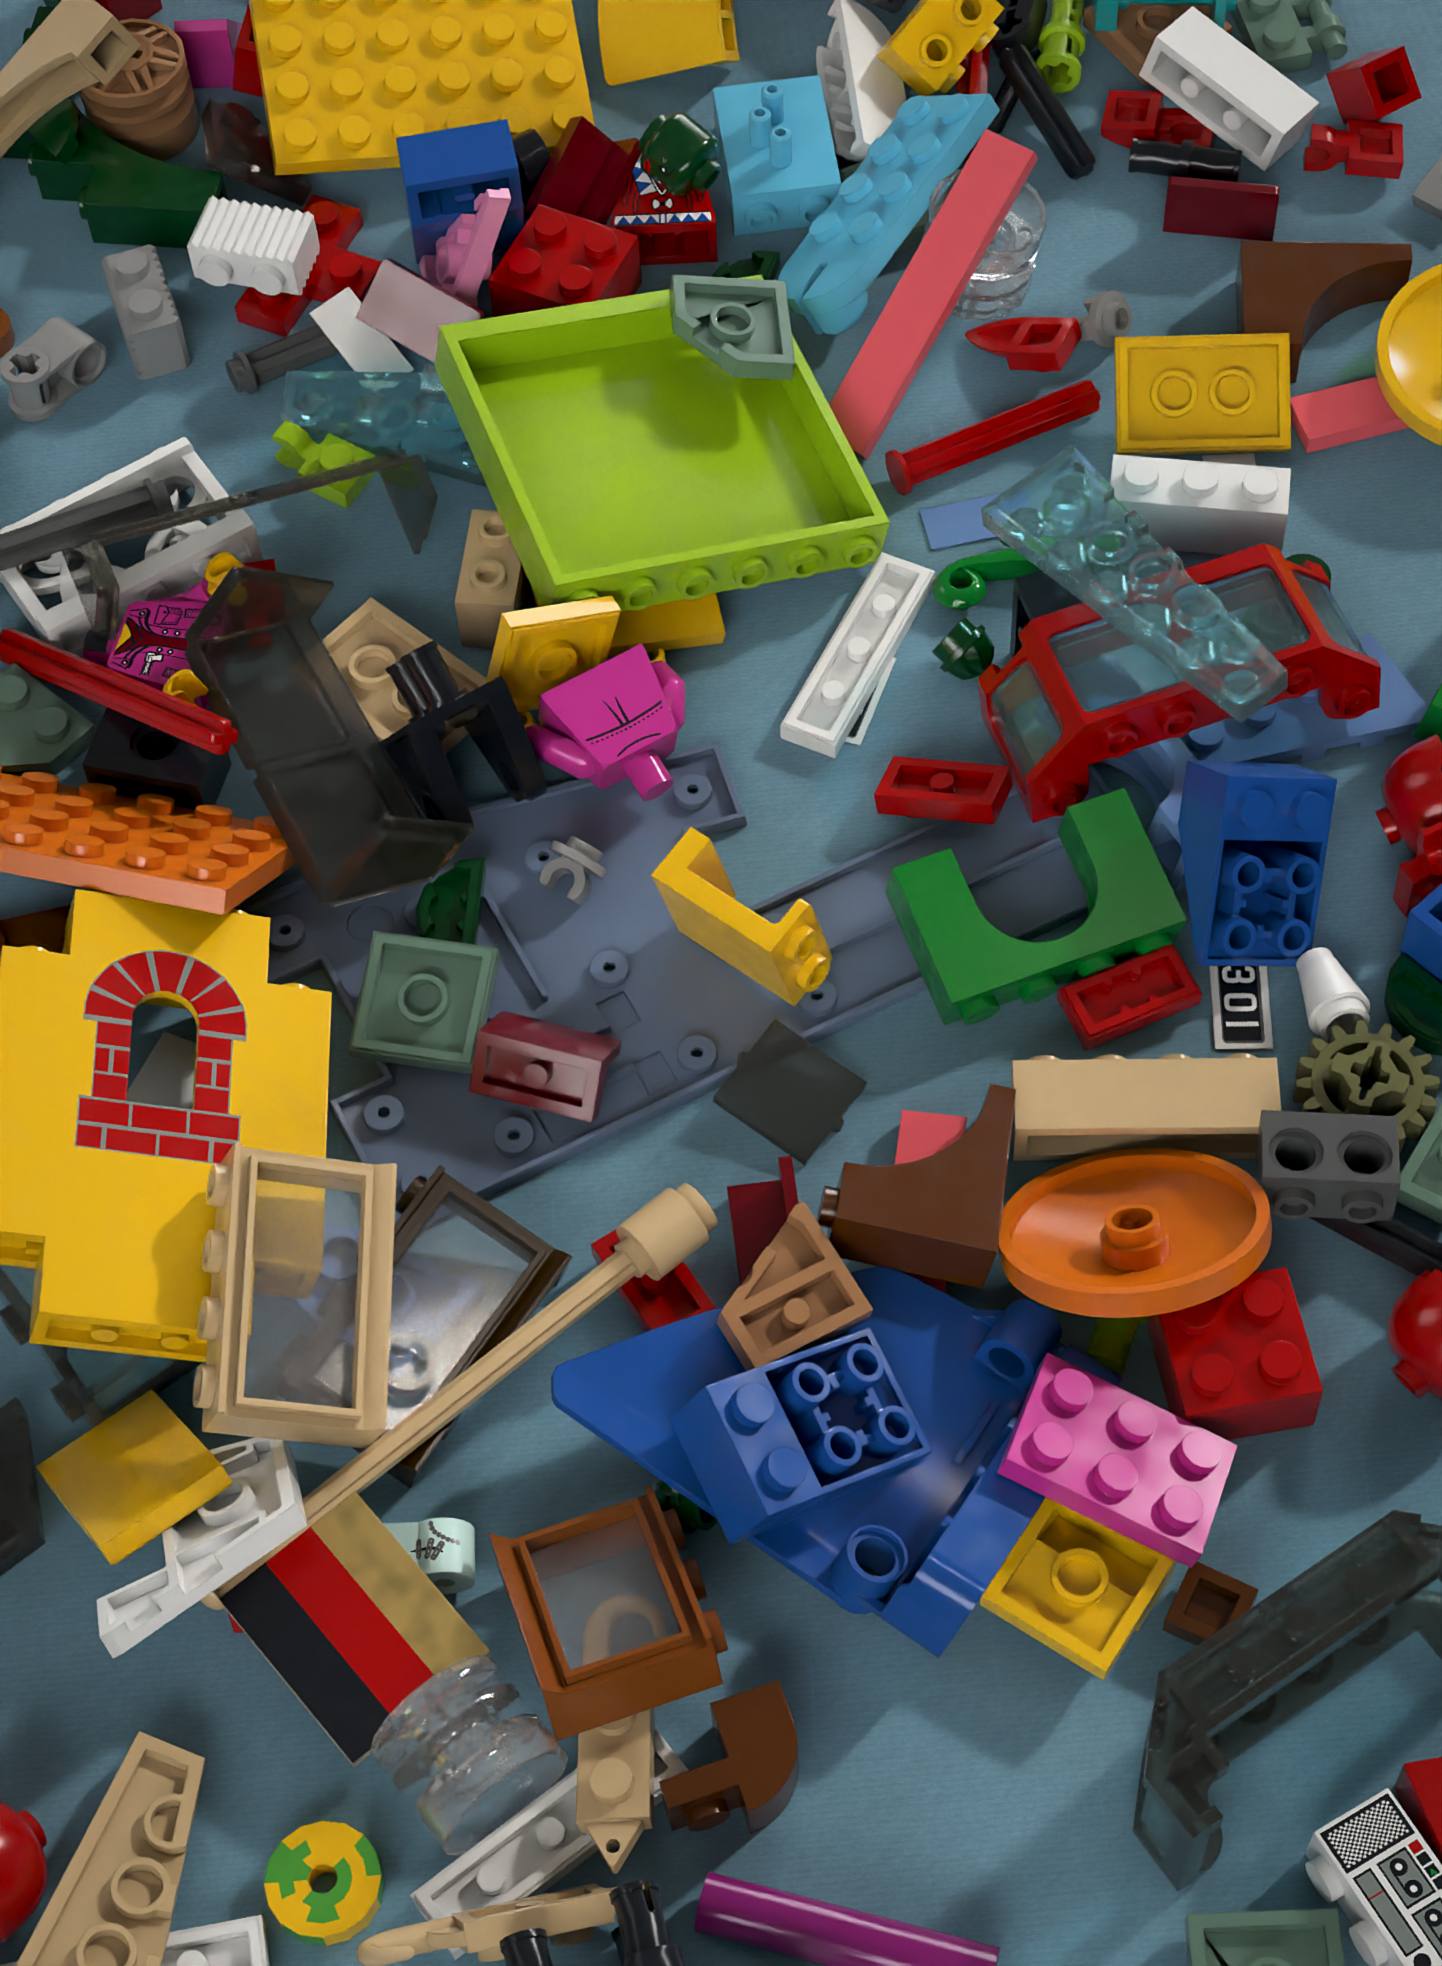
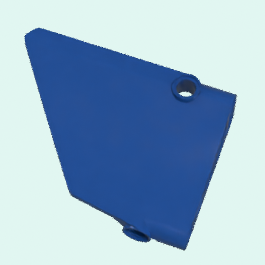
(925, 1529)

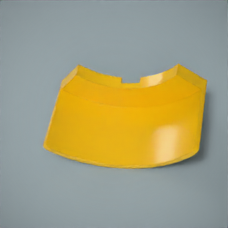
(664, 37)

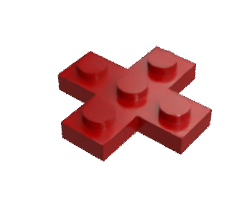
(332, 272)

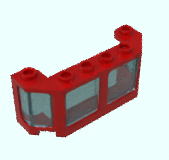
(1095, 694)

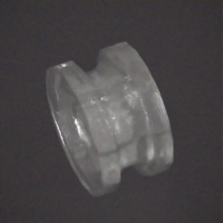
(412, 1384)

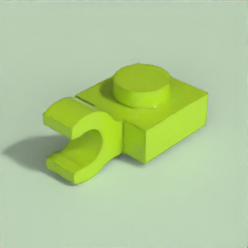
(308, 457)

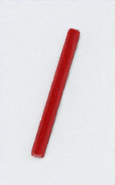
(118, 692)

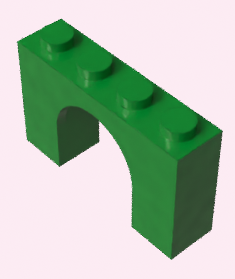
(978, 968)

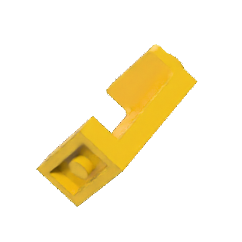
(779, 956)

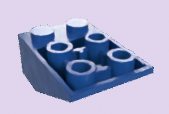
(449, 171)
(1253, 859)
(798, 1434)

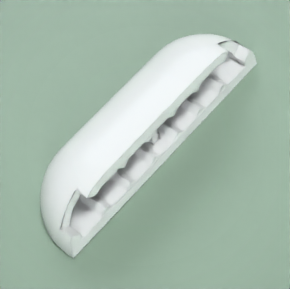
(855, 83)

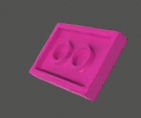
(1118, 1460)

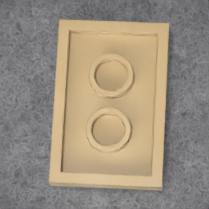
(368, 645)

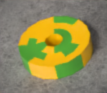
(329, 1915)

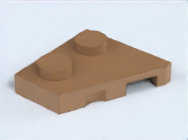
(793, 1296)

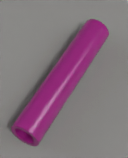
(826, 1931)

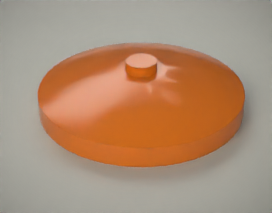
(1134, 1232)

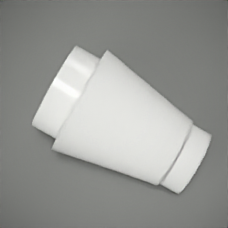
(1330, 993)

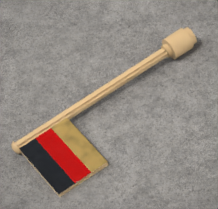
(342, 1599)

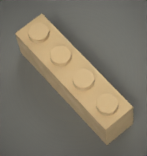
(1140, 1103)

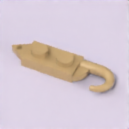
(616, 1784)
(564, 1914)

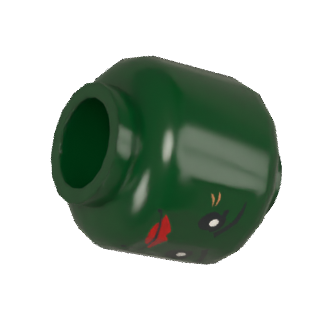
(679, 154)

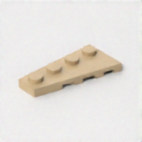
(128, 1867)

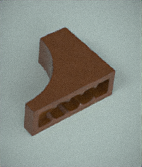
(1309, 283)
(929, 1213)

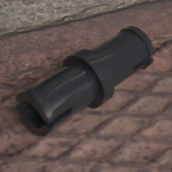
(1184, 160)

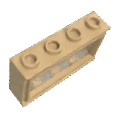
(297, 1298)

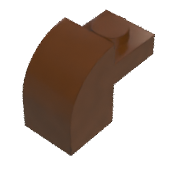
(756, 1770)

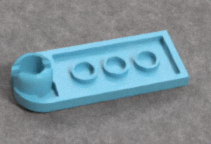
(880, 207)

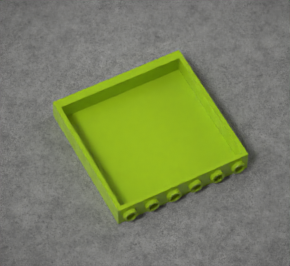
(646, 462)

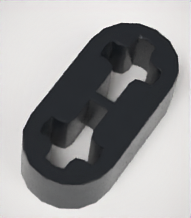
(1019, 24)

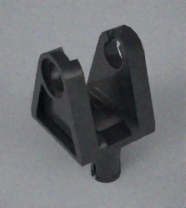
(486, 715)

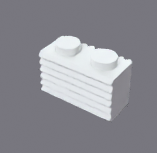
(254, 246)

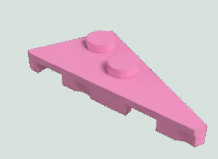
(466, 250)

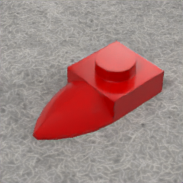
(1029, 342)

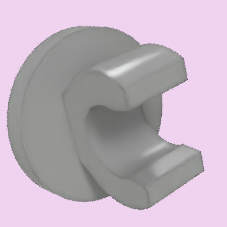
(1106, 318)
(575, 859)

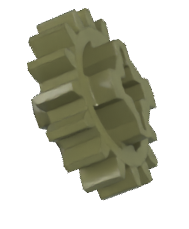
(1337, 1071)

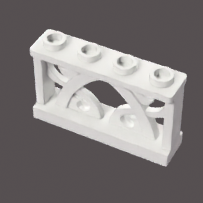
(160, 573)

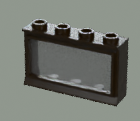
(464, 1283)

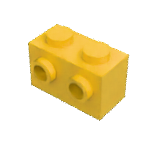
(936, 39)

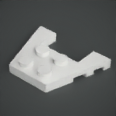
(211, 1542)

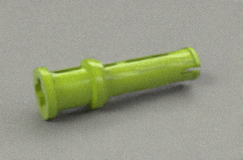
(1062, 44)

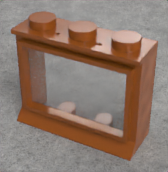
(611, 1613)

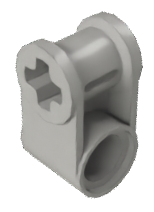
(51, 361)

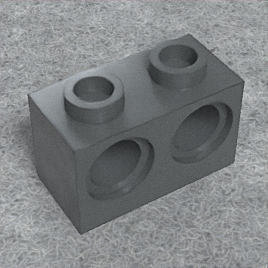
(1327, 1153)

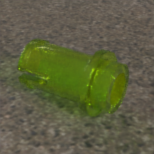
(1113, 1341)

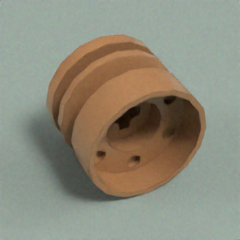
(150, 98)

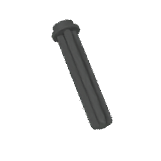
(274, 359)
(55, 532)

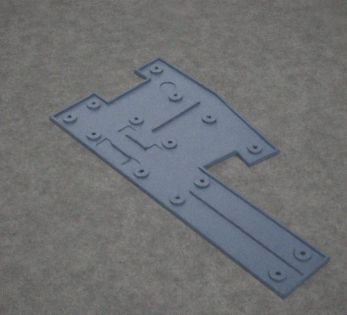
(664, 986)

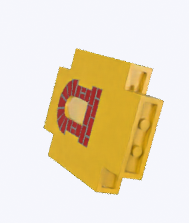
(115, 1188)

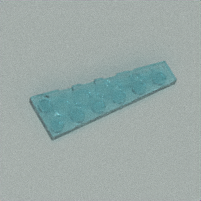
(1102, 554)

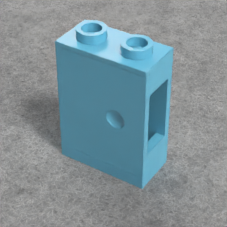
(775, 153)

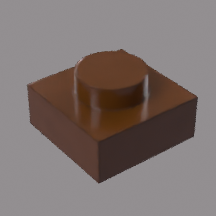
(1207, 1603)

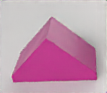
(209, 50)

